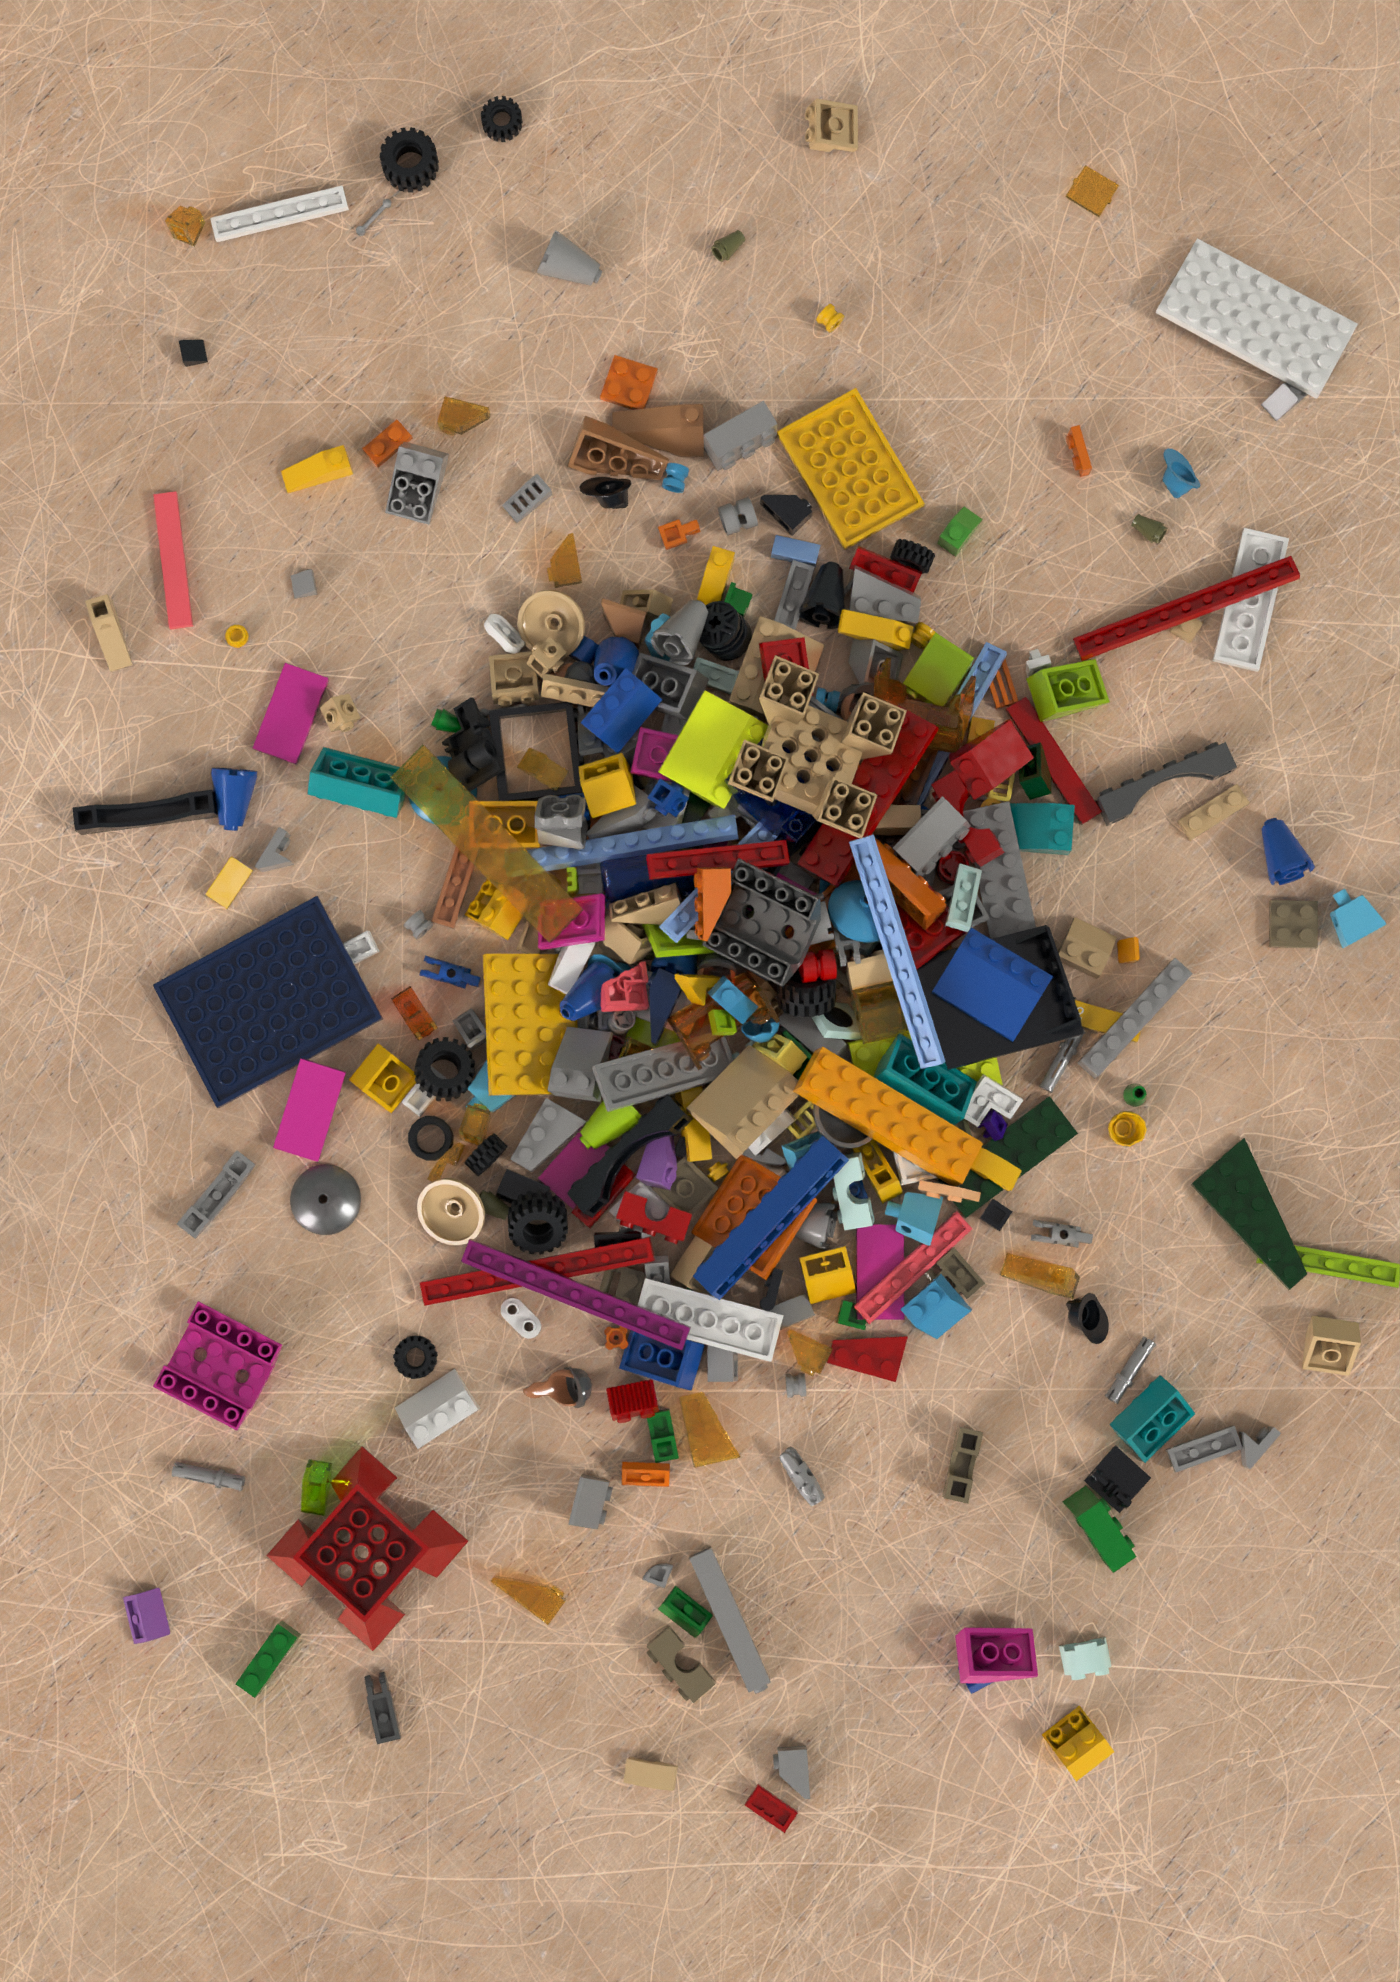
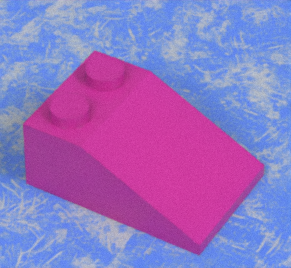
(995, 1654)

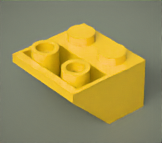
(607, 785)
(494, 911)
(827, 1275)
(1078, 1743)

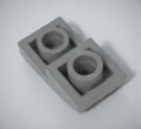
(794, 1310)

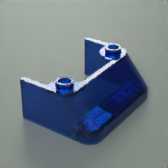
(630, 877)

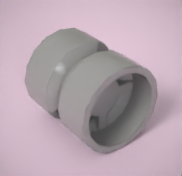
(729, 516)

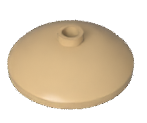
(537, 623)
(445, 1220)

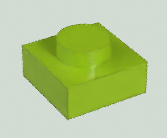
(722, 1022)

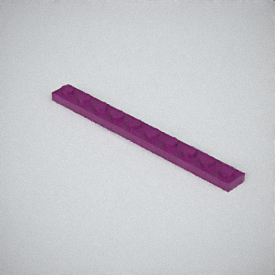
(576, 1294)

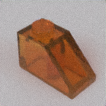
(414, 1013)

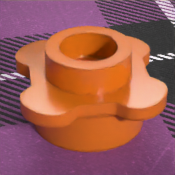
(611, 1342)

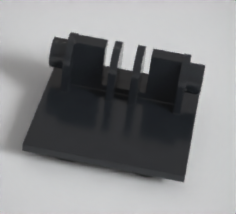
(1117, 1479)

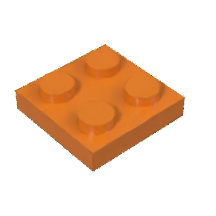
(628, 383)

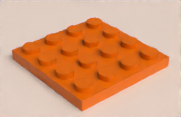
(734, 1199)

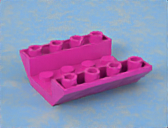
(212, 1383)

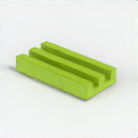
(572, 880)

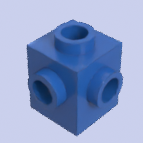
(668, 798)

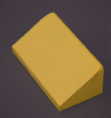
(229, 882)

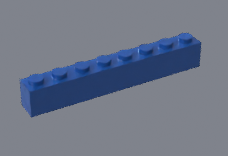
(770, 1217)

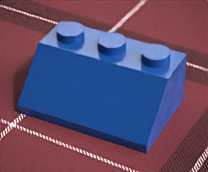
(621, 710)

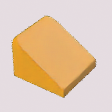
(1128, 950)

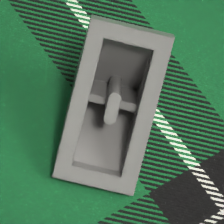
(471, 1029)

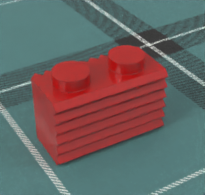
(632, 1401)

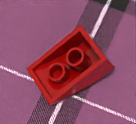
(990, 758)

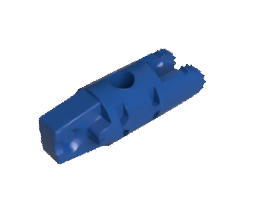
(461, 978)

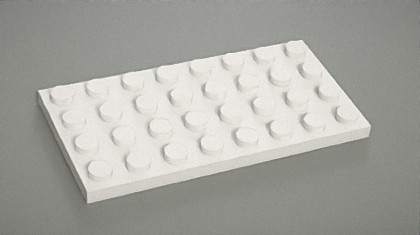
(1256, 318)

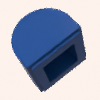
(585, 651)

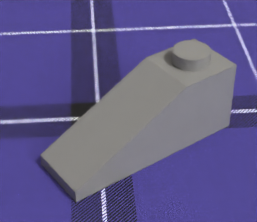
(625, 819)

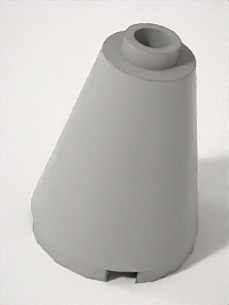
(568, 262)
(681, 633)
(819, 1225)

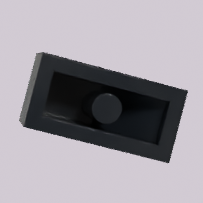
(787, 510)

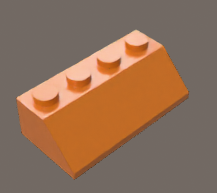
(909, 890)

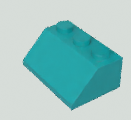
(1152, 1418)

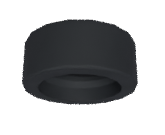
(418, 1125)

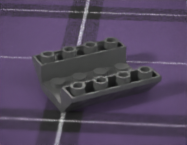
(761, 940)

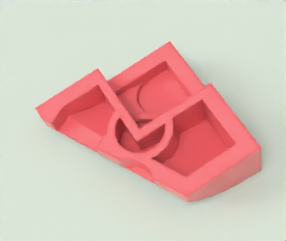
(626, 991)

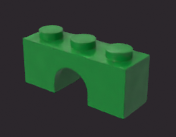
(268, 1659)

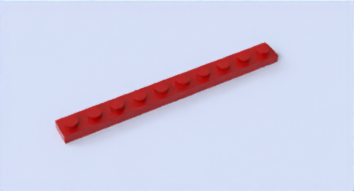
(1186, 608)
(565, 1264)

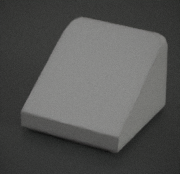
(304, 584)

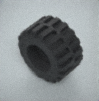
(404, 143)
(807, 998)
(444, 1051)
(537, 1207)

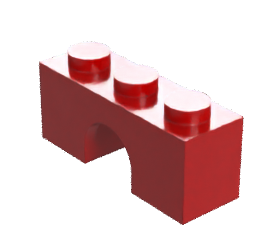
(633, 1213)

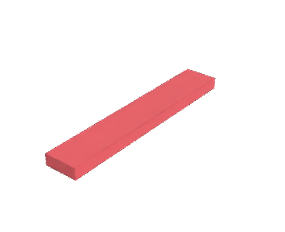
(173, 560)
(912, 1268)

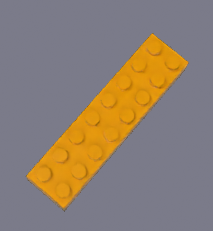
(888, 1117)

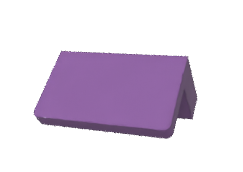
(146, 1616)

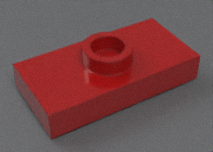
(771, 1808)

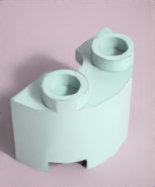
(1085, 1658)

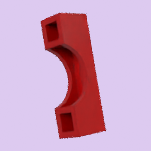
(980, 842)

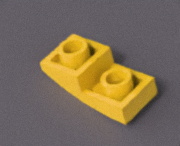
(996, 1169)

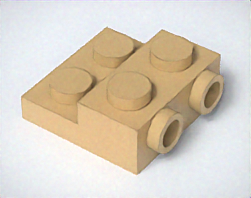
(832, 126)
(513, 679)

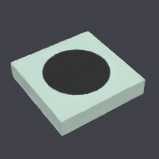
(838, 1023)

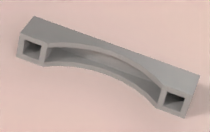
(1135, 1018)

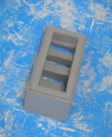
(539, 498)

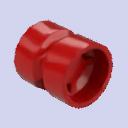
(948, 866)
(818, 965)

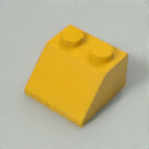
(384, 1078)

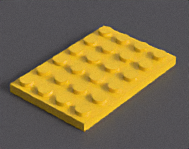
(850, 468)
(521, 1022)

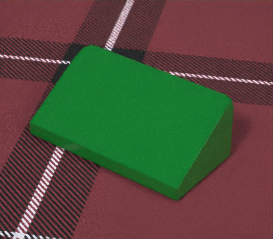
(685, 1612)

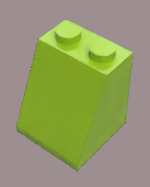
(937, 672)

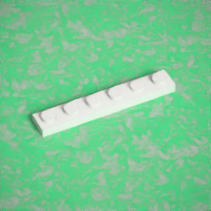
(279, 213)

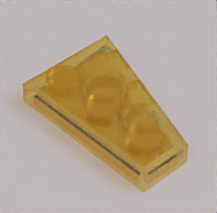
(704, 1432)

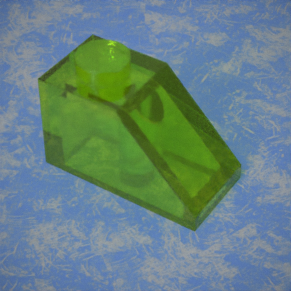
(316, 1487)

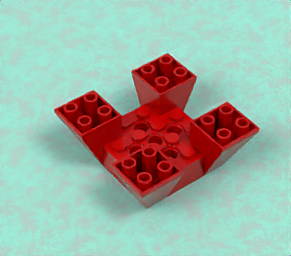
(323, 1553)

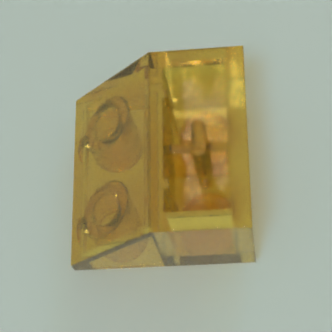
(878, 1012)

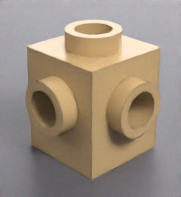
(546, 657)
(340, 713)

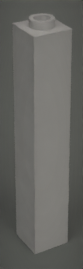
(730, 1620)

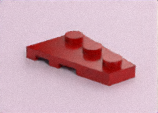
(870, 1355)

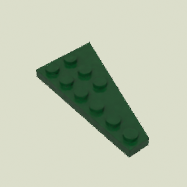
(1243, 1201)

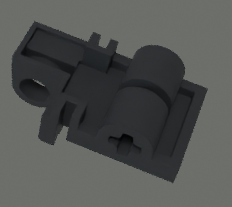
(472, 748)

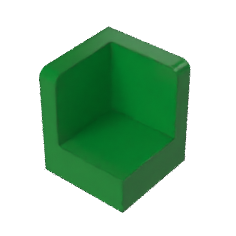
(738, 599)
(847, 1316)

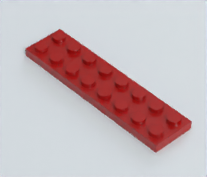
(829, 851)

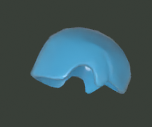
(760, 1033)

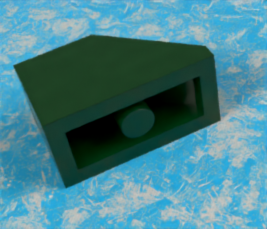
(1035, 775)

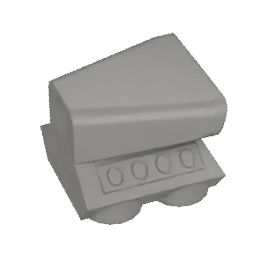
(561, 821)

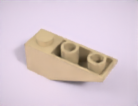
(109, 632)
(647, 907)

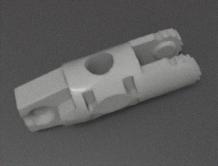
(1072, 1234)
(801, 1476)

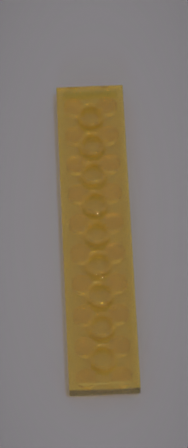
(487, 843)

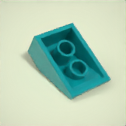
(1044, 827)

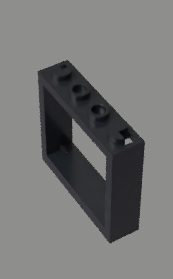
(577, 759)

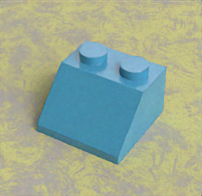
(936, 1308)

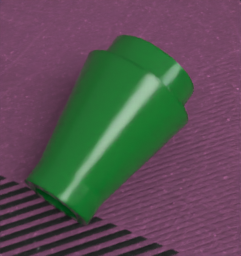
(445, 721)
(1129, 1095)

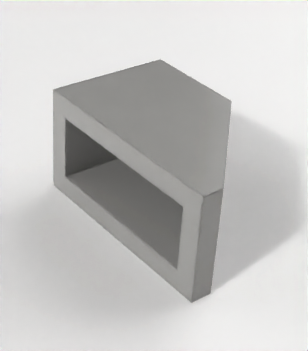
(793, 1768)

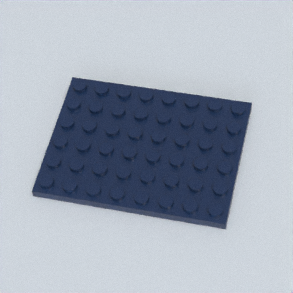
(267, 1002)

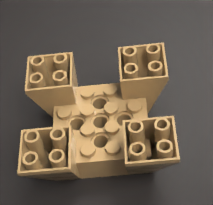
(841, 744)

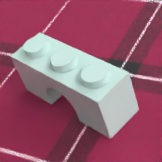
(853, 1211)

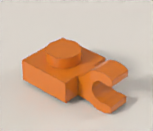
(675, 534)

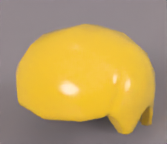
(1127, 1128)

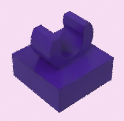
(994, 1125)

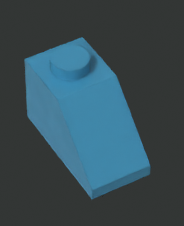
(733, 1000)

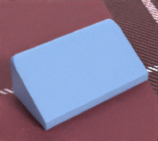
(793, 549)

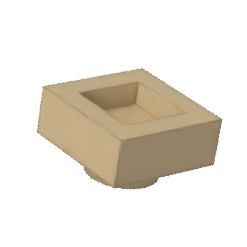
(1187, 630)

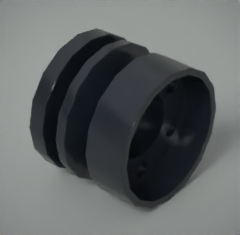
(725, 632)

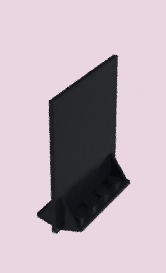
(1051, 1020)

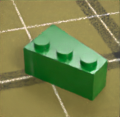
(1100, 1528)

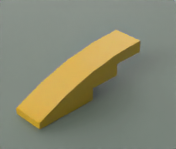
(696, 1136)

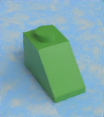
(959, 531)

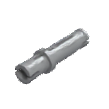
(1049, 1083)
(1130, 1370)
(218, 1478)

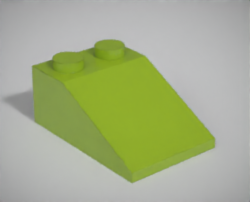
(1067, 689)

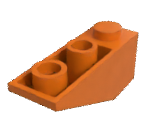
(713, 893)

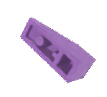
(658, 1164)

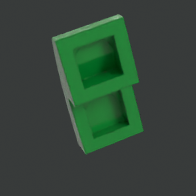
(662, 1436)

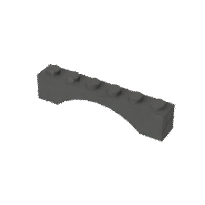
(1207, 765)

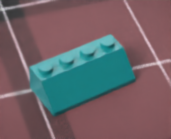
(356, 782)
(934, 1088)

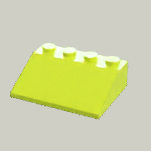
(709, 748)

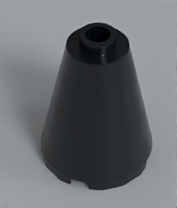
(824, 598)

